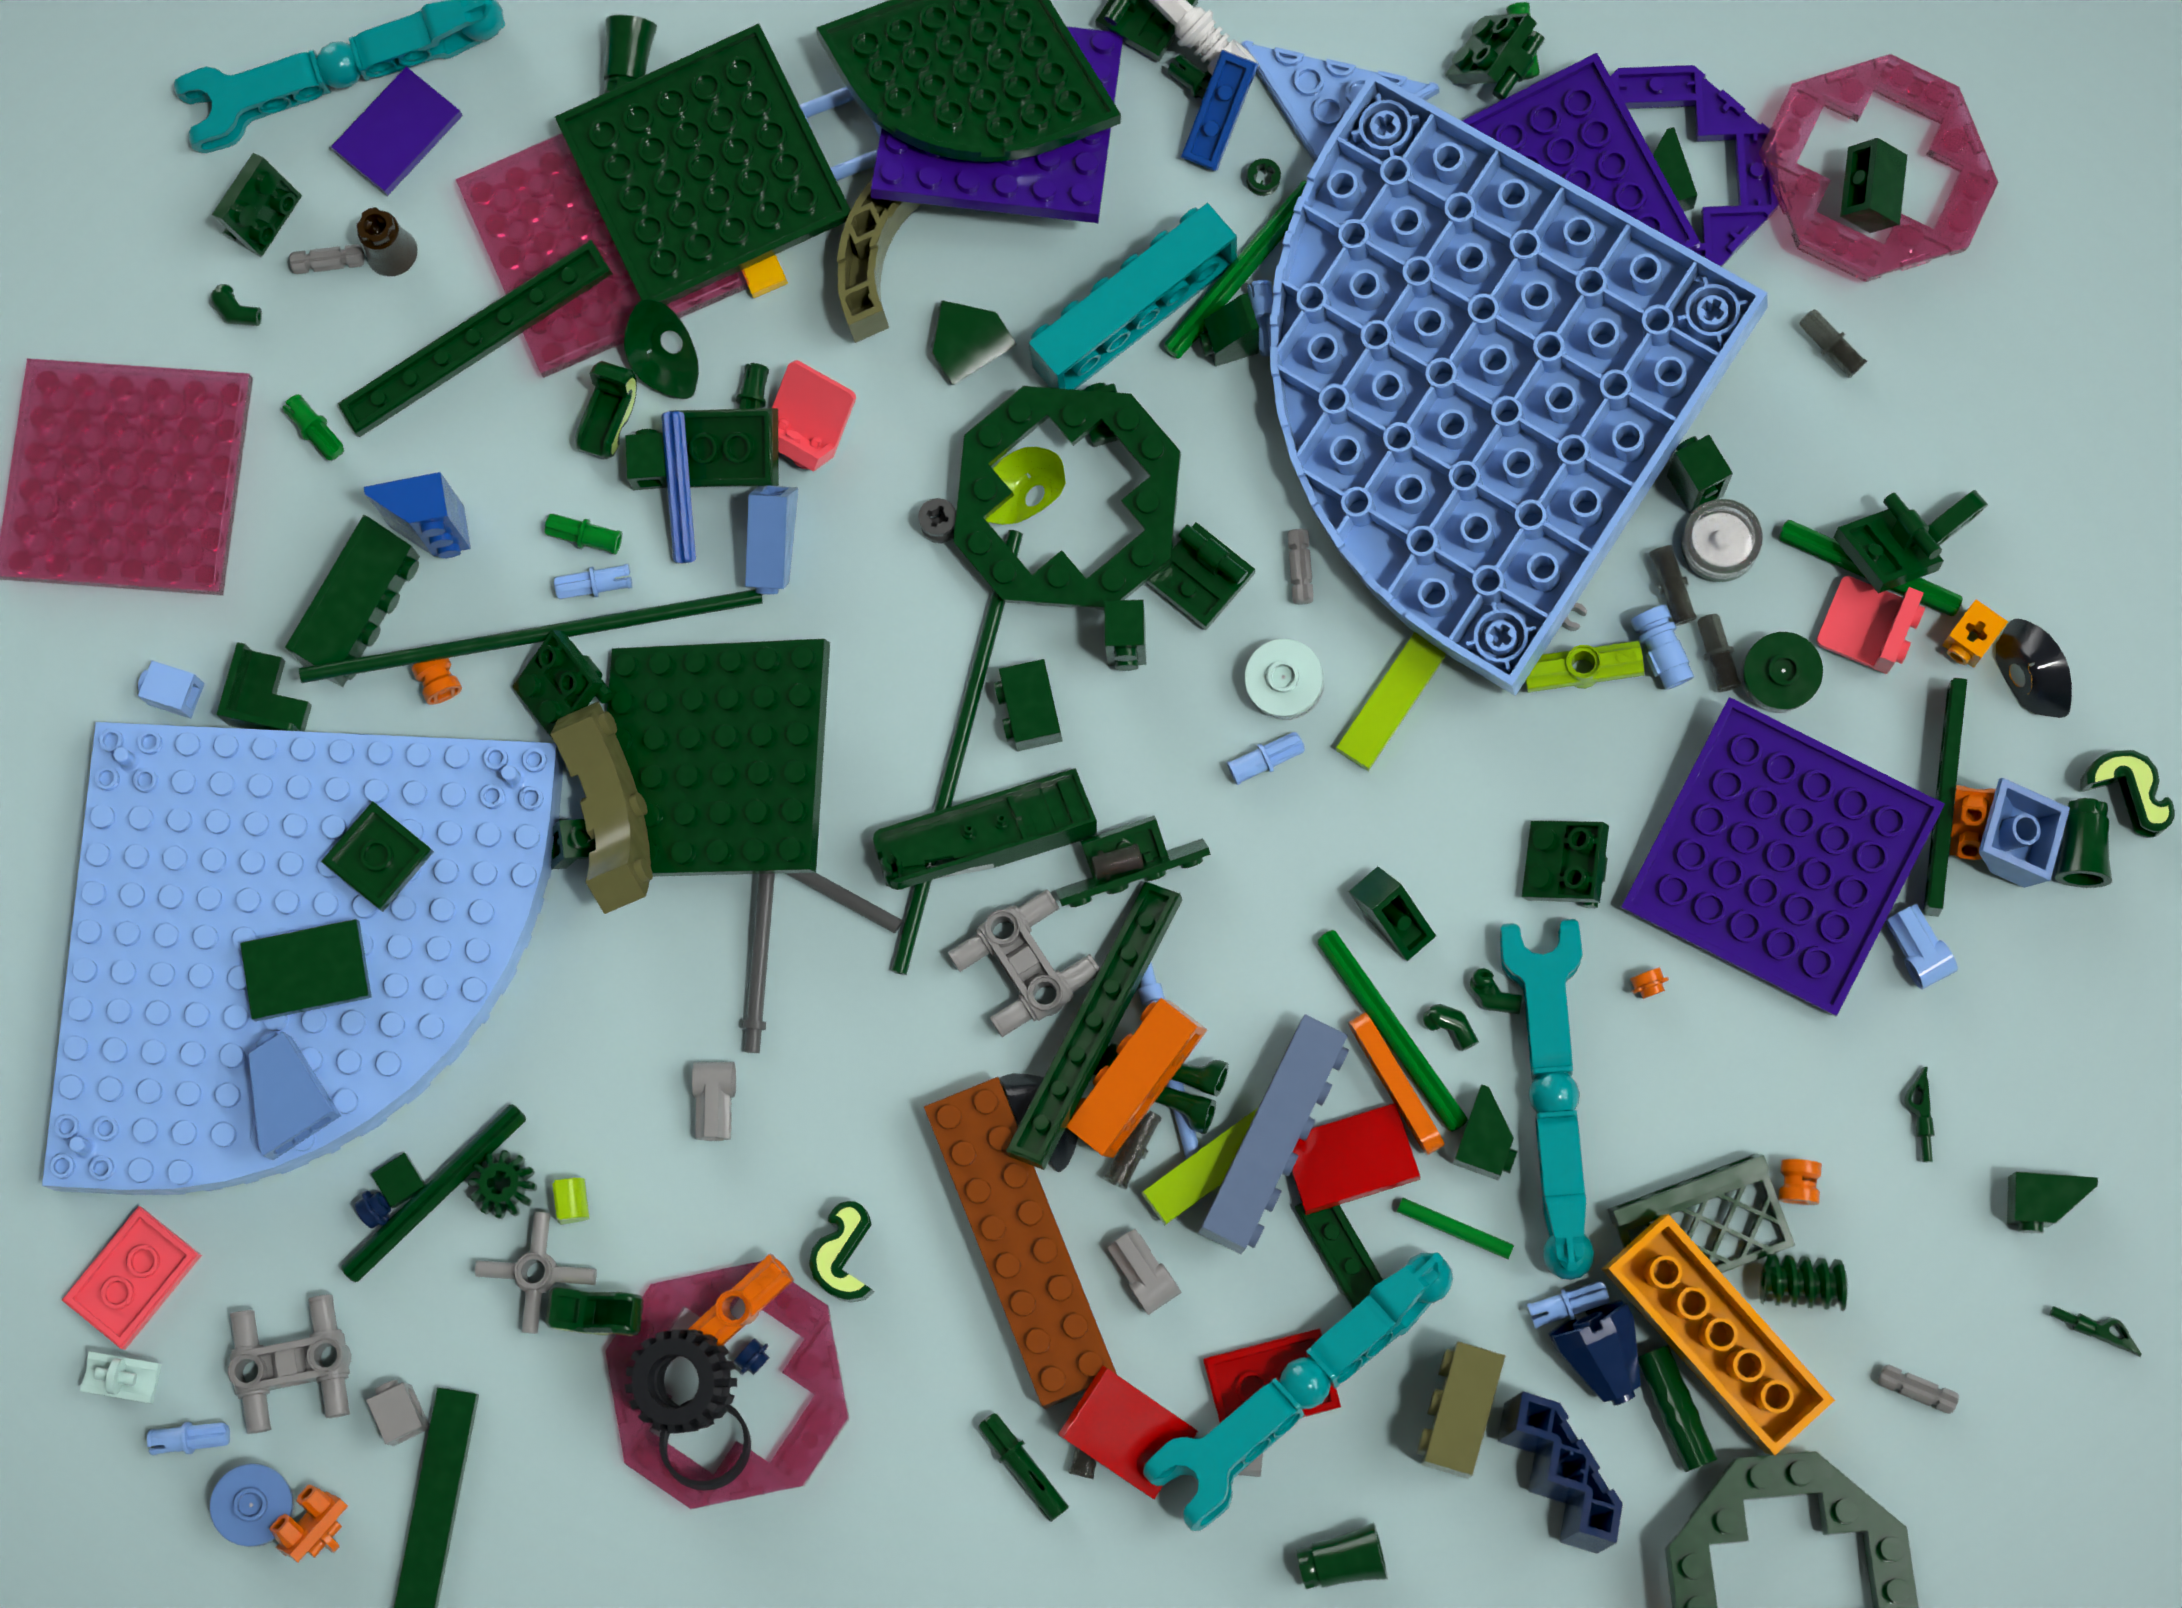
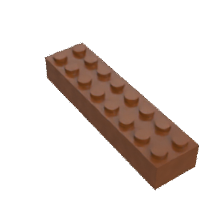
(1020, 1243)

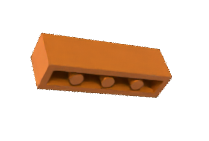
(1135, 1077)

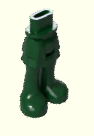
(1196, 1108)

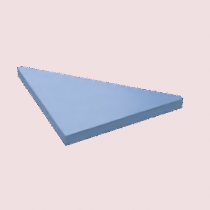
(1318, 91)

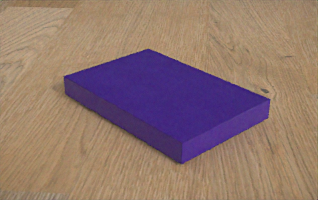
(396, 131)

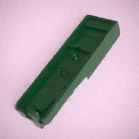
(987, 831)

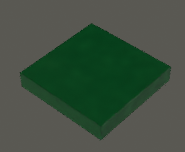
(377, 856)

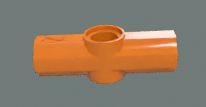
(755, 1290)

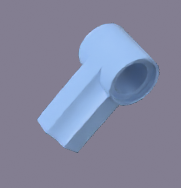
(1926, 956)

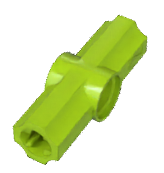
(1609, 664)

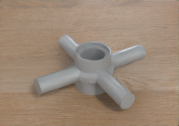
(519, 1272)

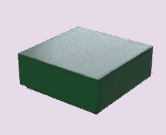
(398, 1180)

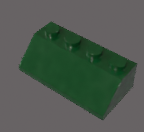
(354, 598)

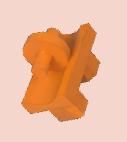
(1969, 821)
(314, 1529)

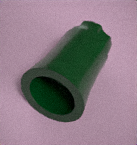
(627, 49)
(2085, 845)
(1343, 1559)

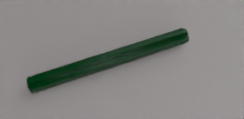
(433, 1193)

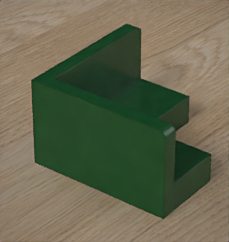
(251, 696)

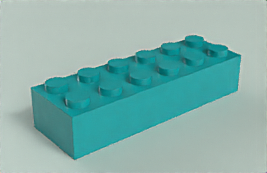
(1133, 299)

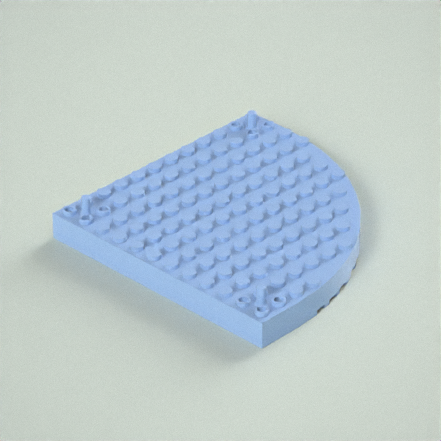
(1482, 372)
(223, 844)

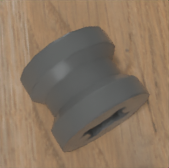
(942, 527)

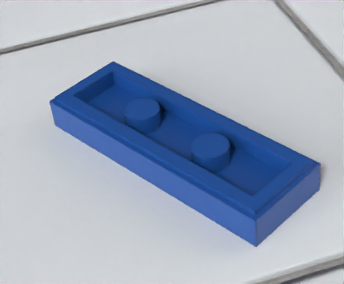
(1219, 110)

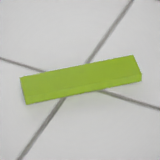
(1391, 701)
(1197, 1174)

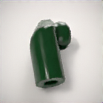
(1490, 996)
(1451, 1020)

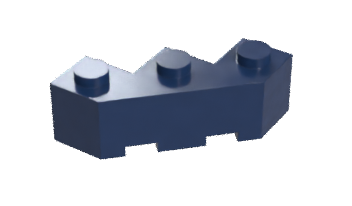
(1563, 1470)

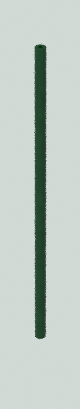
(528, 636)
(955, 758)

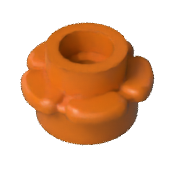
(1649, 983)

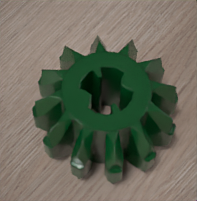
(510, 1195)

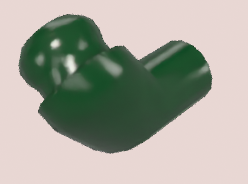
(230, 310)

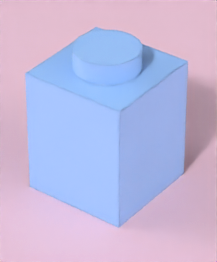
(170, 689)

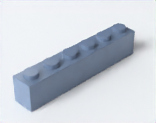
(1273, 1135)

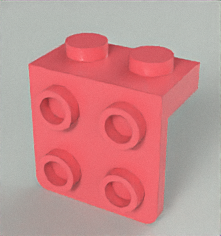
(811, 415)
(1870, 624)

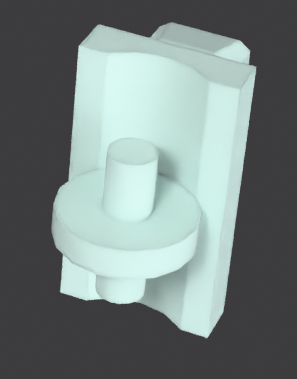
(121, 1377)

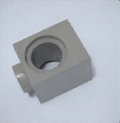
(397, 1412)

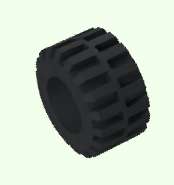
(649, 1385)

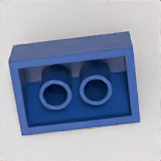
(424, 513)

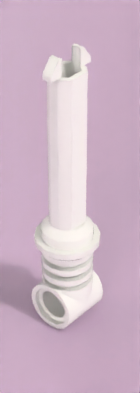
(1196, 29)

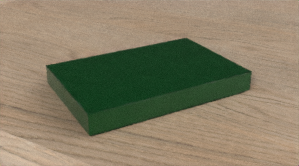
(732, 447)
(305, 970)

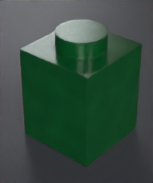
(646, 460)

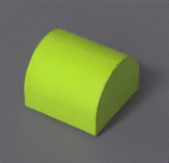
(570, 1200)

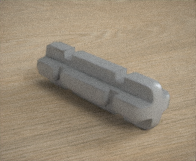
(327, 259)
(1300, 566)
(1918, 1389)

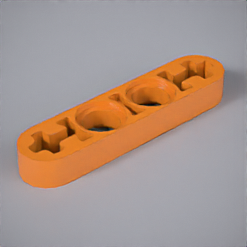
(1396, 1083)

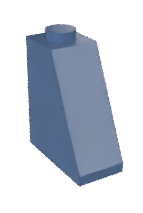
(770, 537)
(286, 1095)

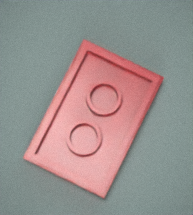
(131, 1277)

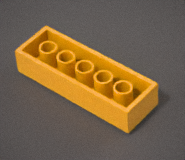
(1718, 1334)

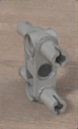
(1024, 963)
(289, 1364)

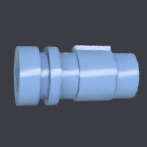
(1664, 649)

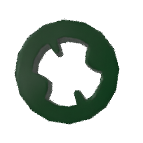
(1266, 165)

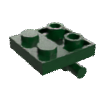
(1139, 25)
(1497, 50)
(256, 205)
(1891, 545)
(1201, 575)
(560, 681)
(1566, 862)

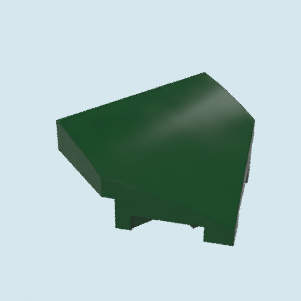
(967, 339)

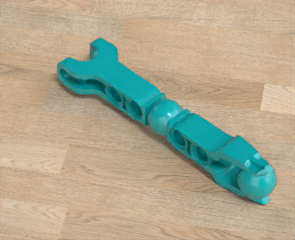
(238, 99)
(1553, 1091)
(1304, 1384)

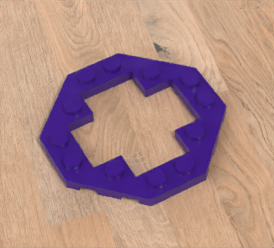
(1716, 119)

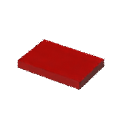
(1353, 1159)
(1243, 1372)
(1122, 1428)

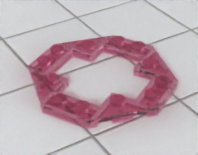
(1954, 145)
(812, 1366)

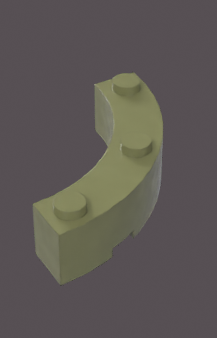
(861, 259)
(612, 807)

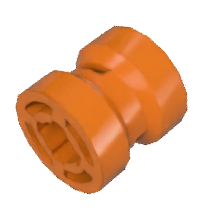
(437, 680)
(1800, 1182)

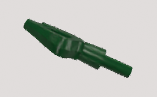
(1924, 1121)
(2099, 1330)

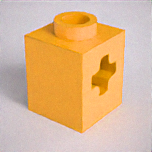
(1981, 621)

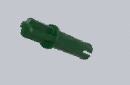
(1023, 1466)

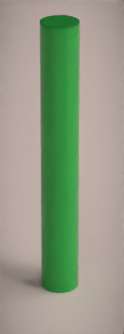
(1455, 1228)

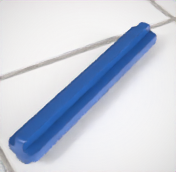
(678, 487)

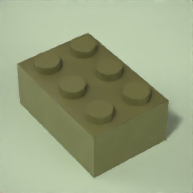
(1460, 1409)

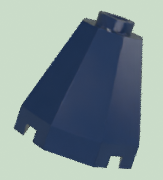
(1602, 1350)

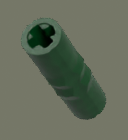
(1676, 1408)

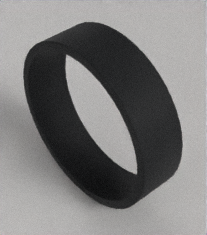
(718, 1482)

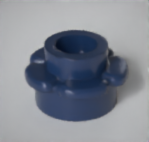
(373, 1209)
(752, 1357)

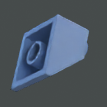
(2022, 834)

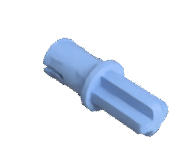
(1261, 300)
(592, 582)
(1266, 757)
(1568, 1303)
(188, 1438)

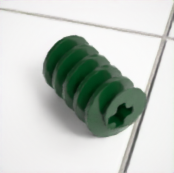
(1804, 1281)

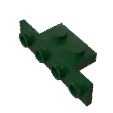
(1154, 856)

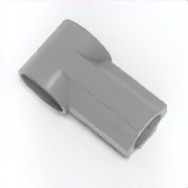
(713, 1088)
(1147, 1278)

